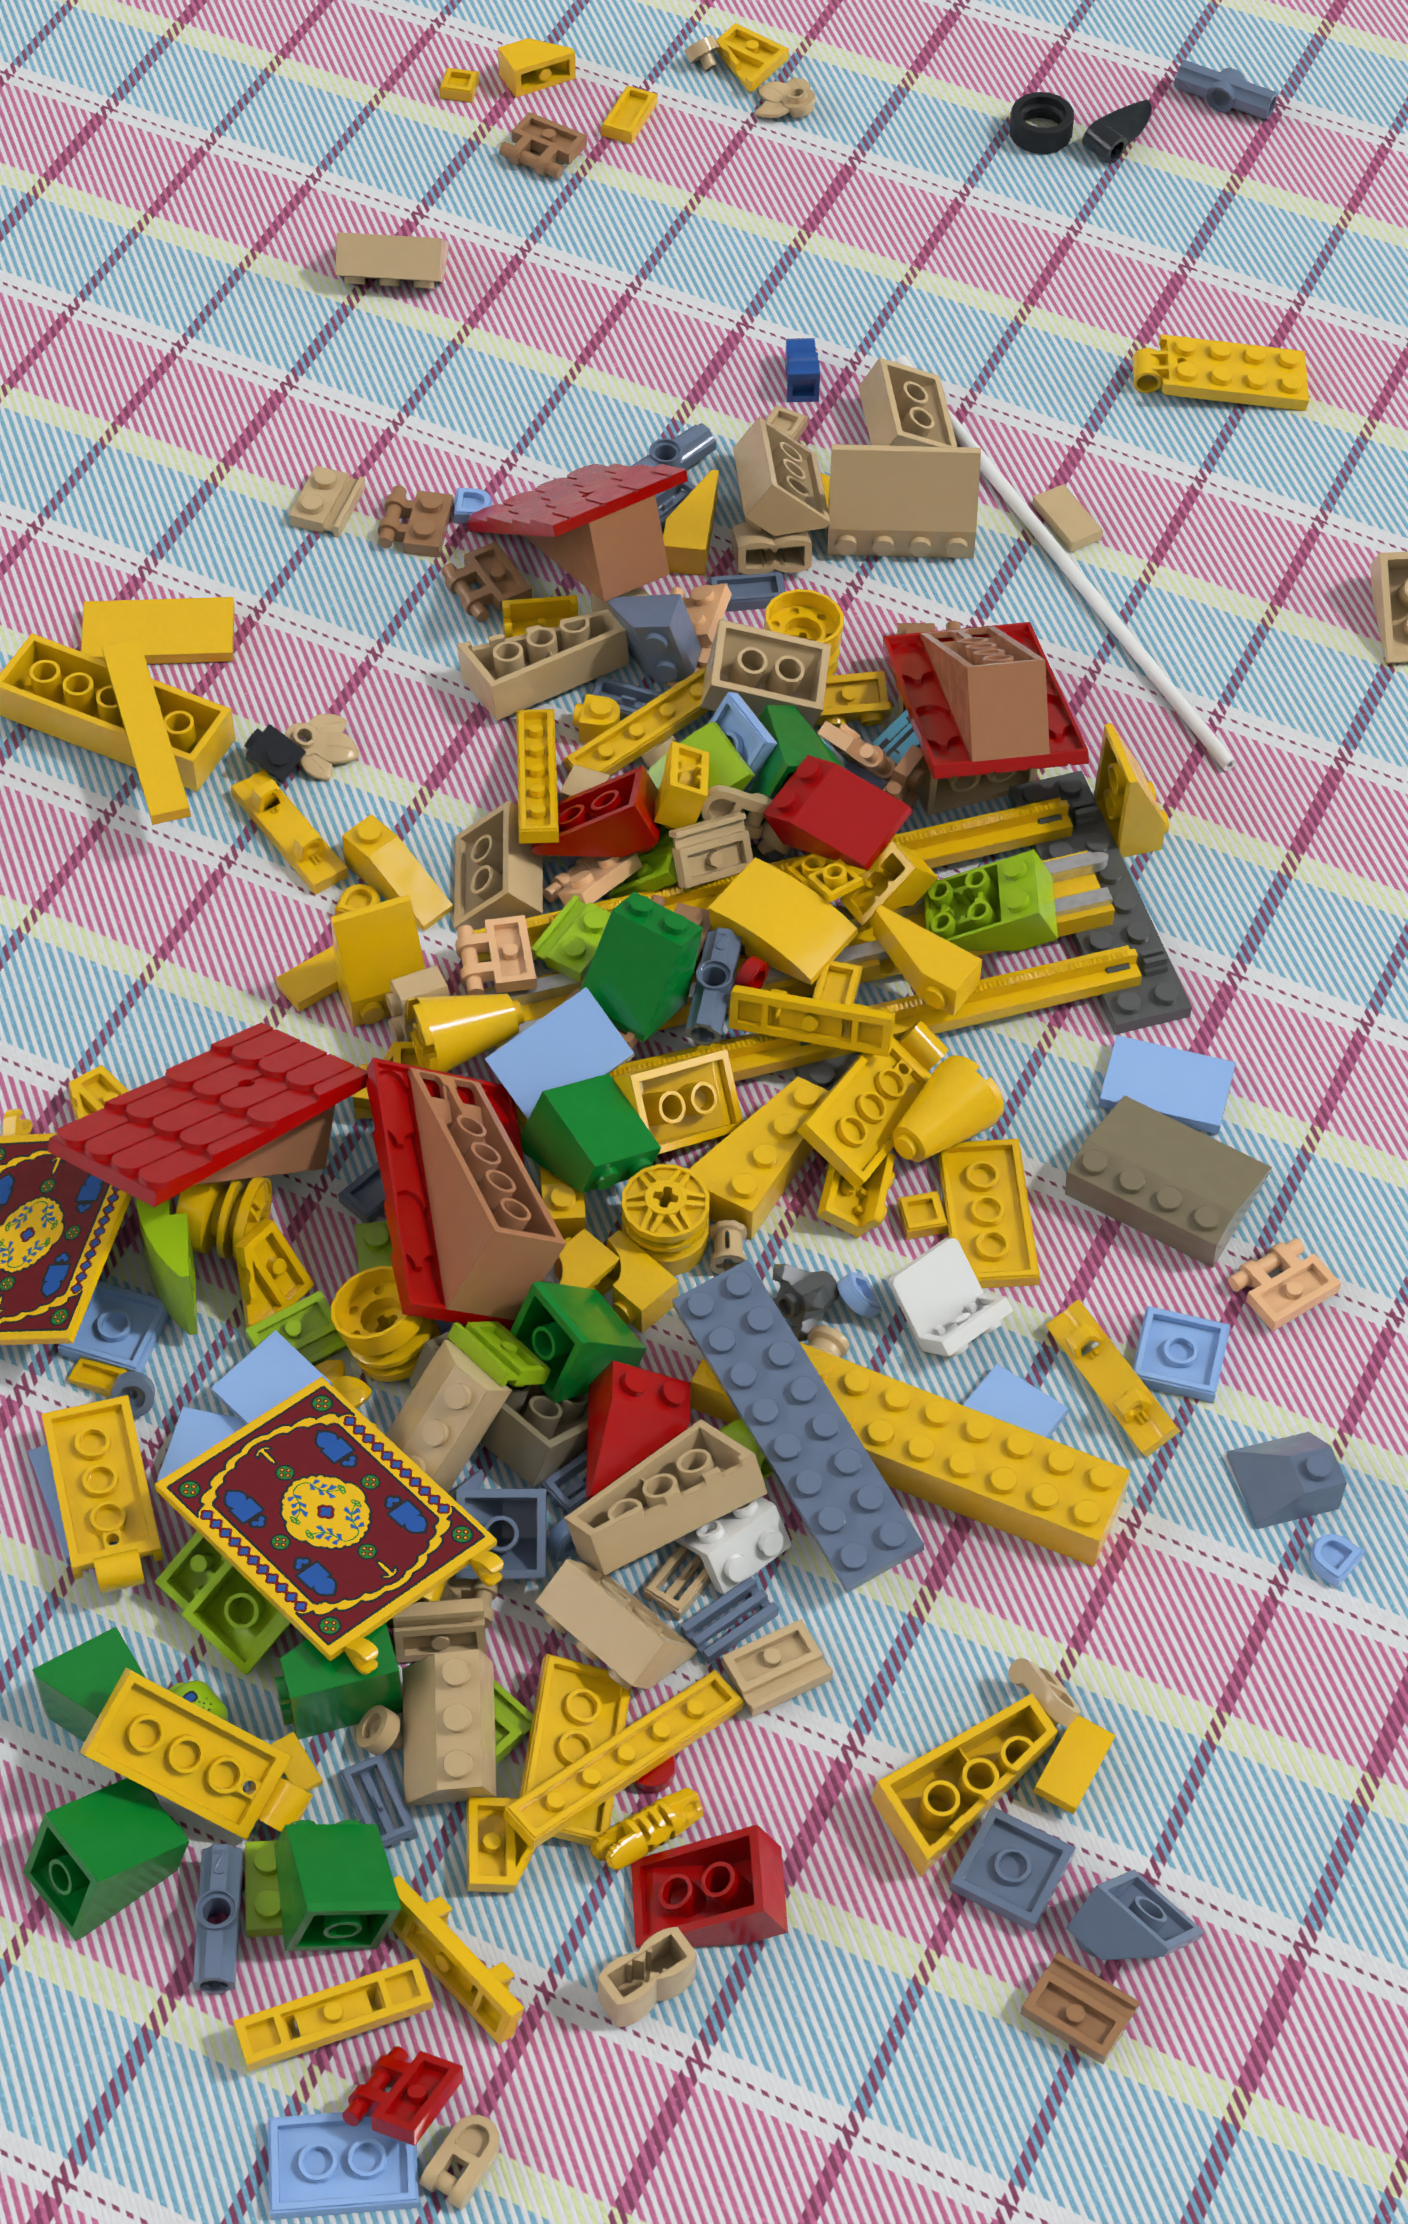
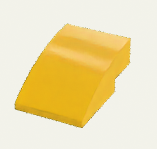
(782, 921)

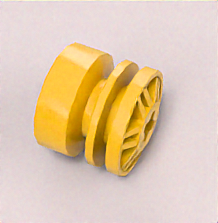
(810, 617)
(225, 1212)
(667, 1215)
(375, 1329)

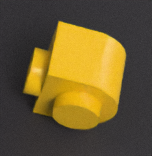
(595, 716)

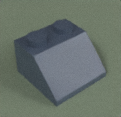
(659, 635)

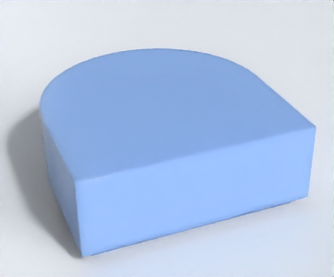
(469, 501)
(859, 1295)
(560, 1542)
(1334, 1558)

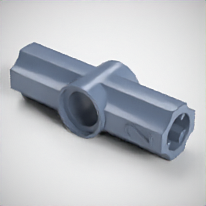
(1225, 90)
(682, 450)
(713, 986)
(218, 1943)

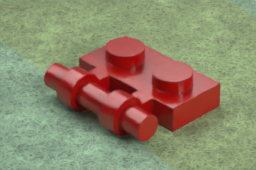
(416, 2094)

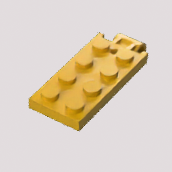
(1223, 372)
(867, 1103)
(102, 1491)
(193, 1758)

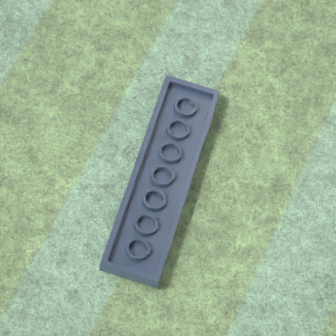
(798, 1426)

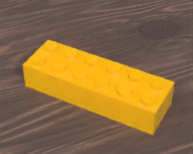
(74, 701)

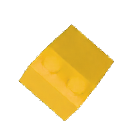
(1127, 798)
(372, 950)
(685, 1099)

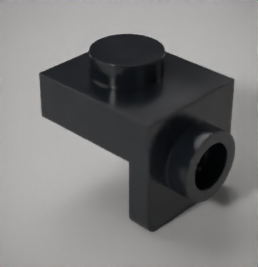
(273, 752)

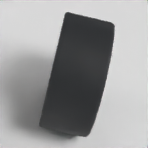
(1041, 106)

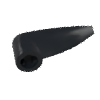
(1114, 131)

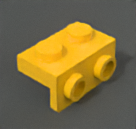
(856, 699)
(859, 1208)

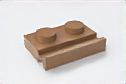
(1080, 2008)

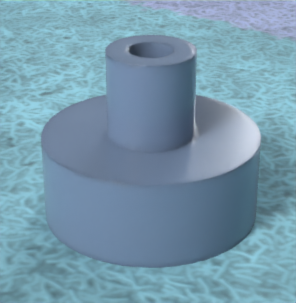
(138, 1388)

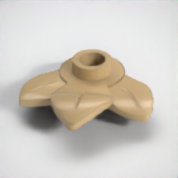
(786, 98)
(325, 744)

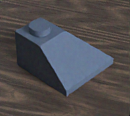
(1288, 1478)
(518, 1524)
(1131, 1921)

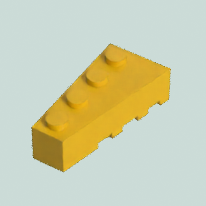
(759, 1157)
(955, 1784)

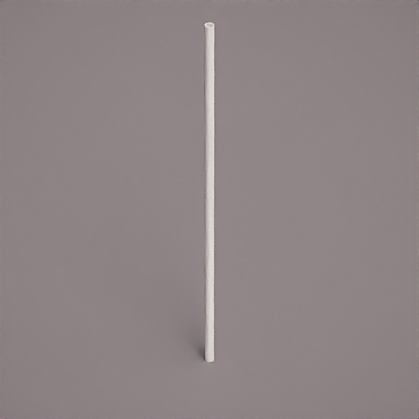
(1093, 597)

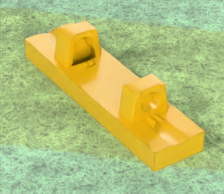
(289, 832)
(811, 1020)
(1113, 1378)
(476, 1987)
(333, 2014)

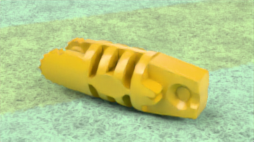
(647, 1829)

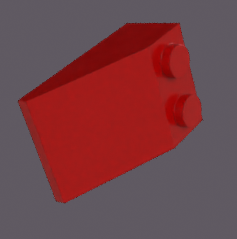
(835, 814)
(607, 819)
(630, 1419)
(713, 1890)

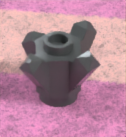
(803, 1296)

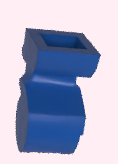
(802, 370)

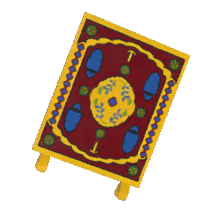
(52, 1237)
(328, 1520)

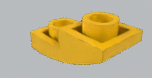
(825, 877)
(1074, 1764)

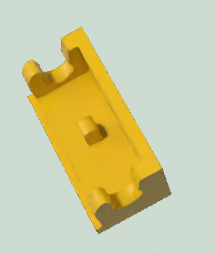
(530, 612)

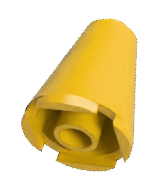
(460, 1027)
(948, 1110)

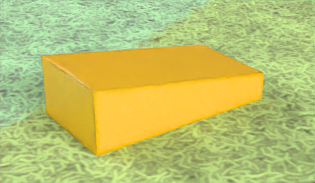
(94, 1376)
(300, 1768)

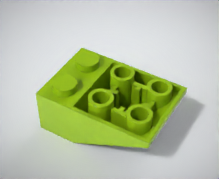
(995, 906)

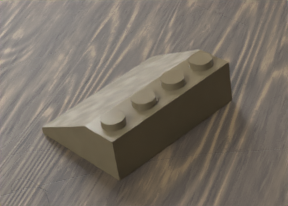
(1165, 1180)
(529, 1428)

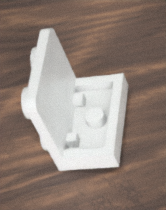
(946, 1300)
(739, 1543)

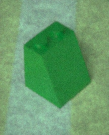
(794, 742)
(643, 965)
(588, 1135)
(574, 1336)
(81, 1681)
(332, 1694)
(103, 1854)
(334, 1886)

